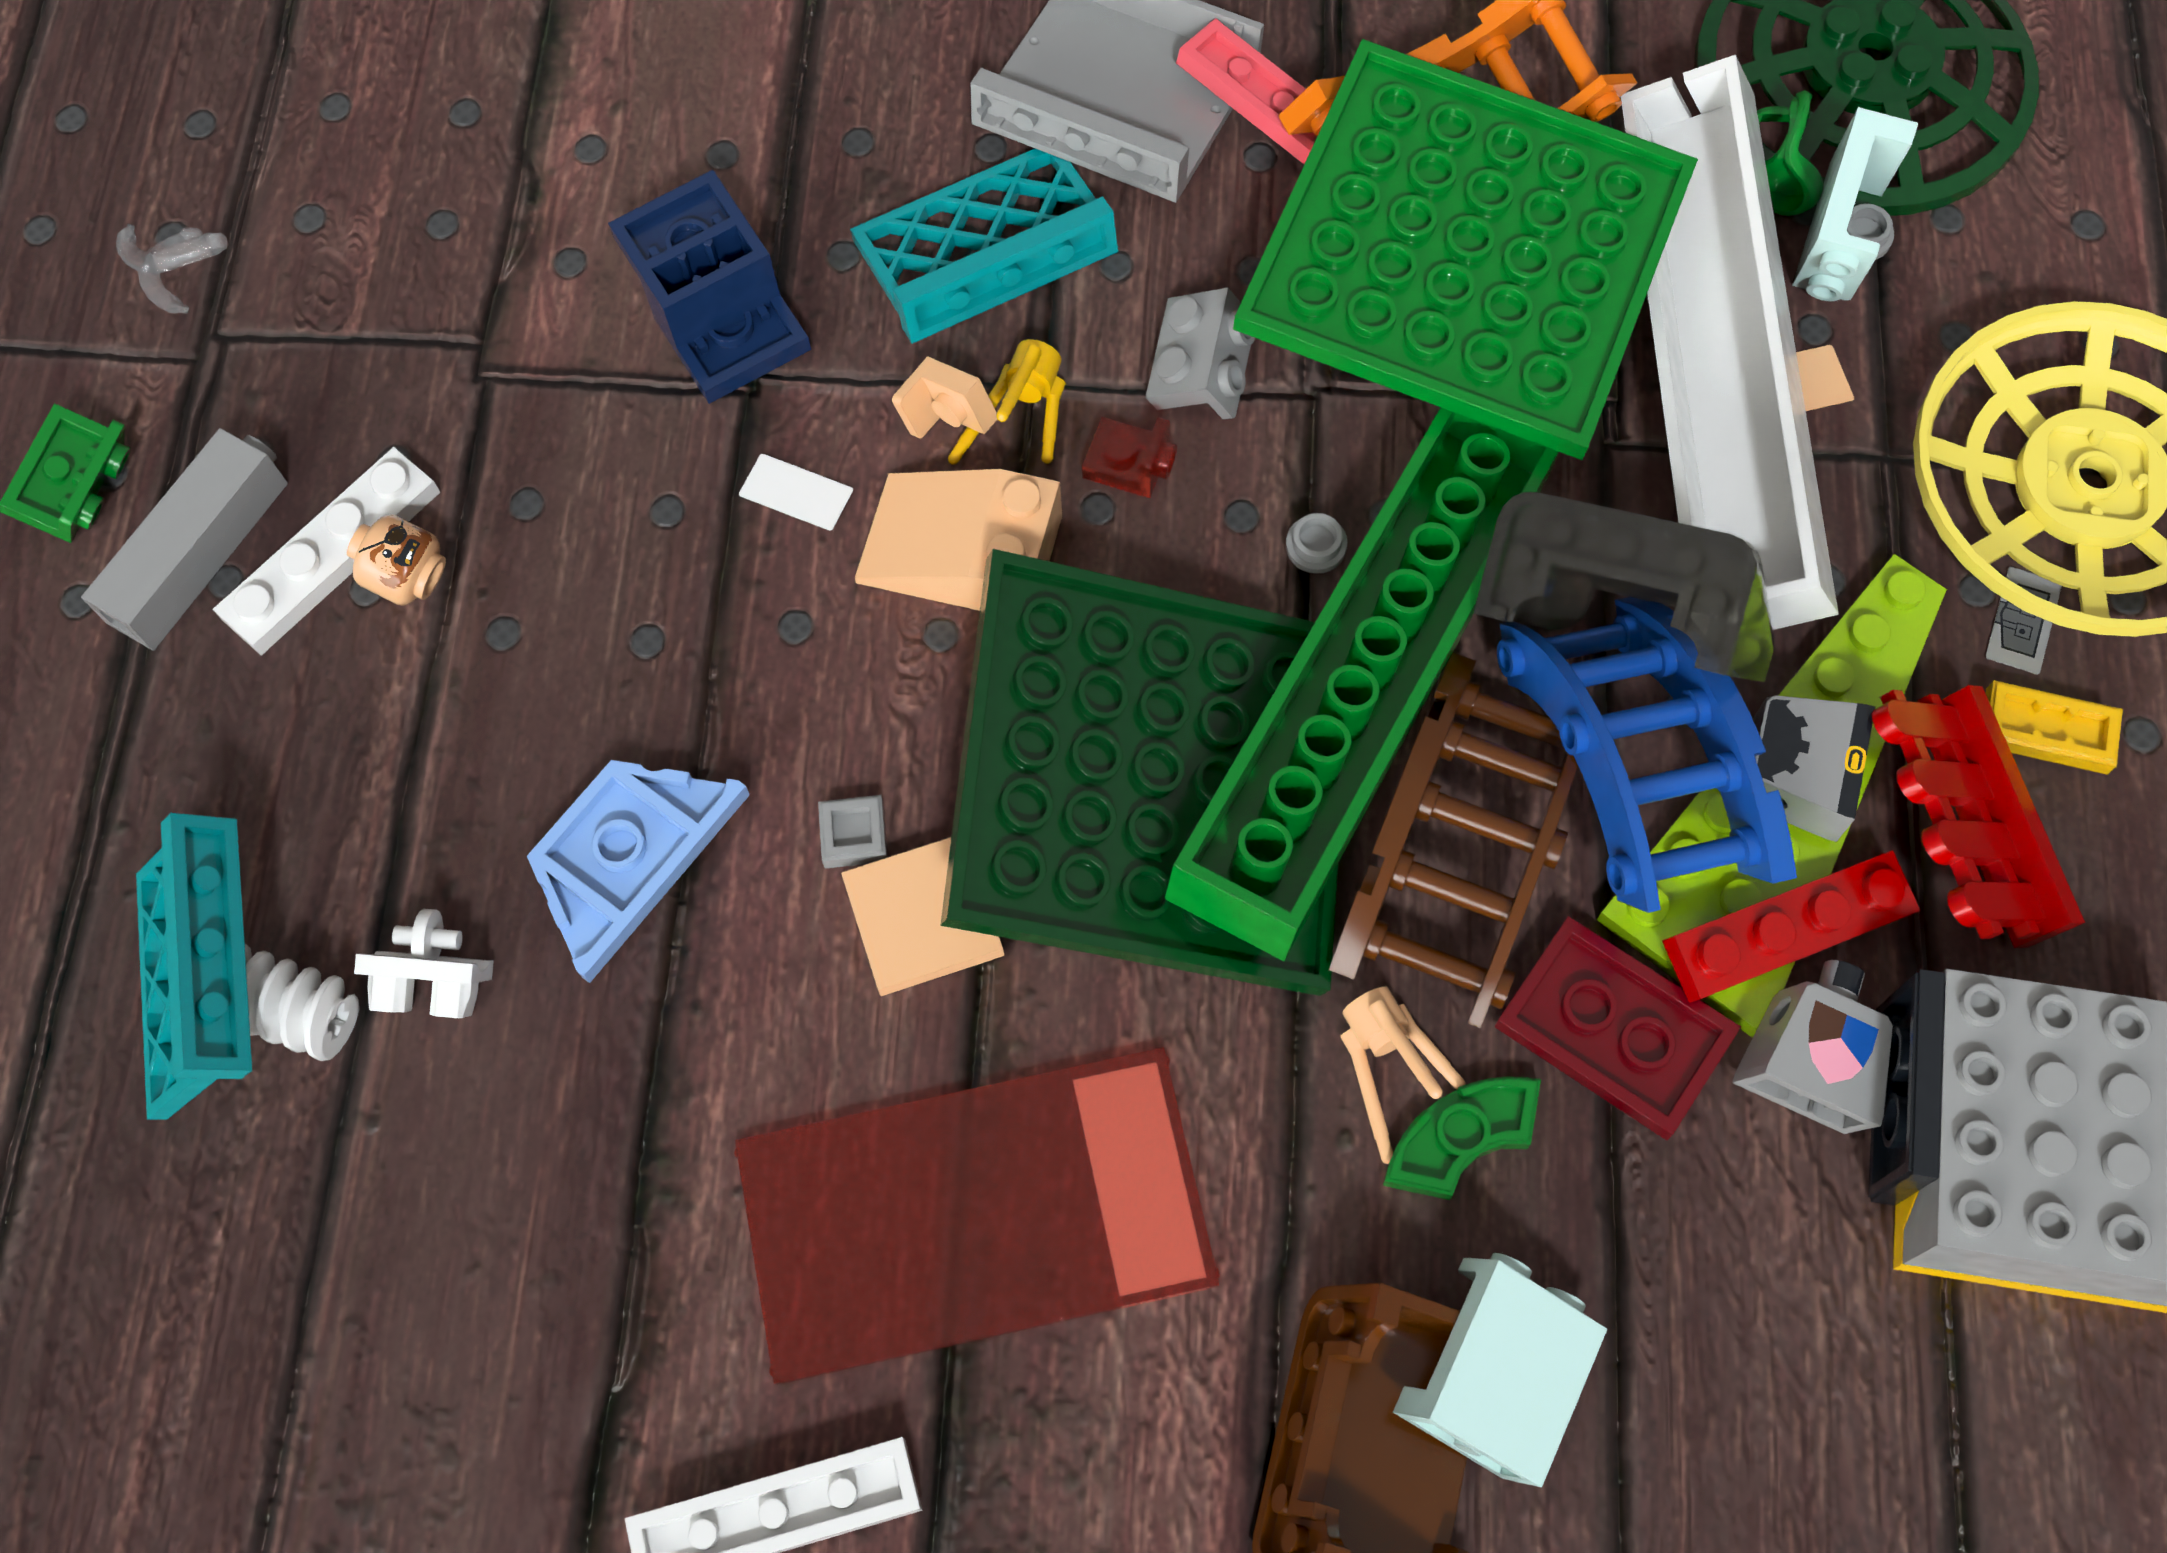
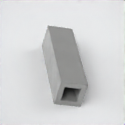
(186, 538)

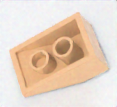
(943, 524)

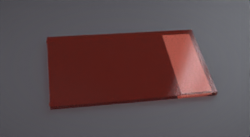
(972, 1215)

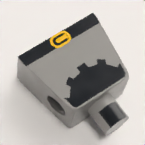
(1814, 759)

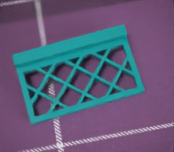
(1001, 266)
(192, 962)

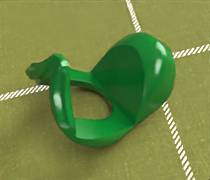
(1791, 177)

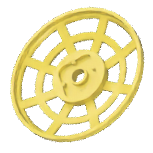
(2050, 463)

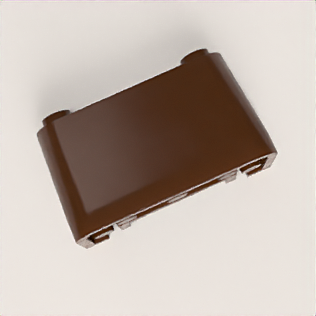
(1341, 1460)

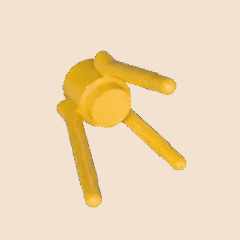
(1026, 379)

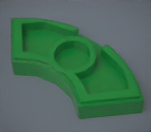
(1461, 1129)

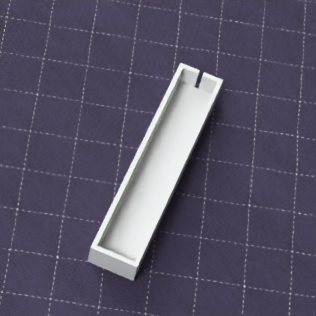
(1730, 345)

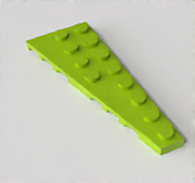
(1857, 662)

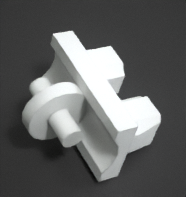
(393, 973)

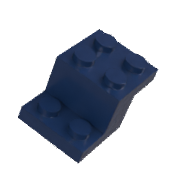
(710, 286)

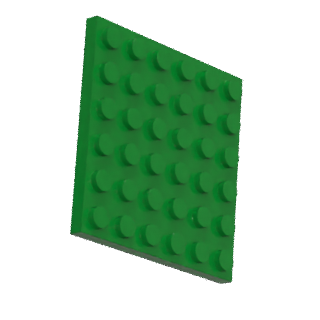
(1468, 248)

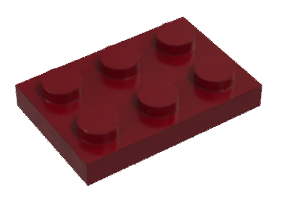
(1617, 1028)

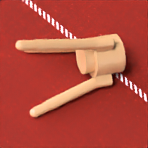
(1383, 1027)

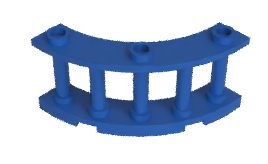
(1701, 700)

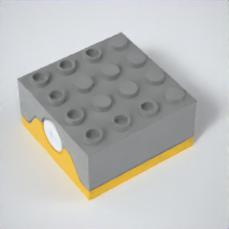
(2047, 1145)

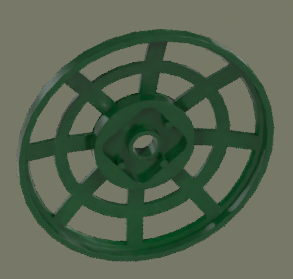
(1893, 85)

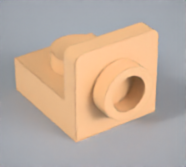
(943, 393)

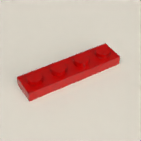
(1790, 926)

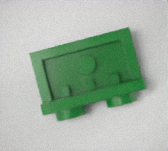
(64, 473)

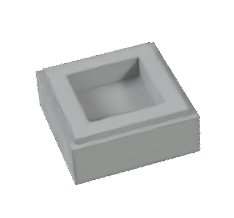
(852, 831)

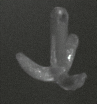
(171, 253)

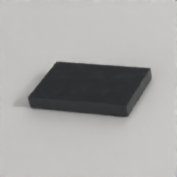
(1908, 1141)

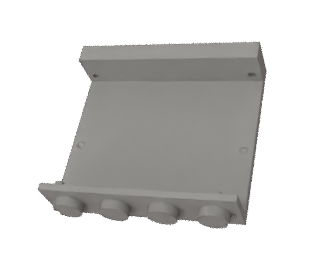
(1107, 91)

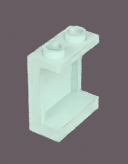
(1866, 162)
(1507, 1372)

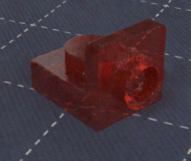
(1130, 456)

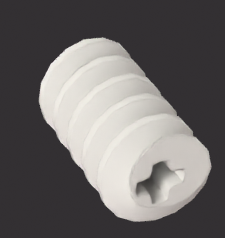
(298, 1007)

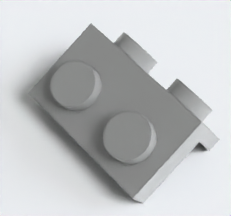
(1200, 354)

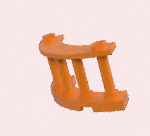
(1490, 45)

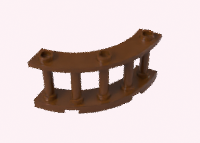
(1421, 799)

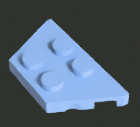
(624, 852)

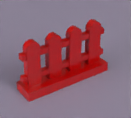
(1995, 811)

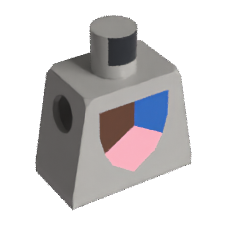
(1822, 1052)

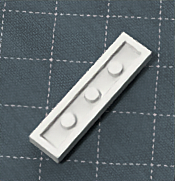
(317, 557)
(786, 1507)

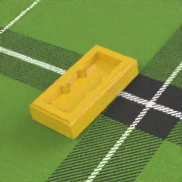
(2057, 727)

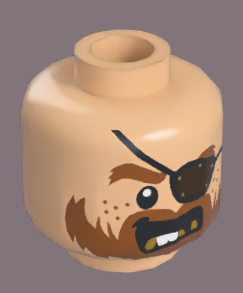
(396, 559)

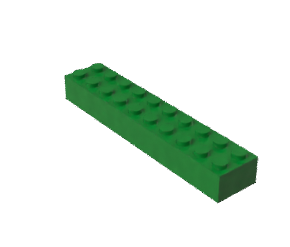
(1354, 688)

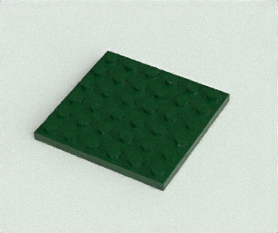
(1093, 755)

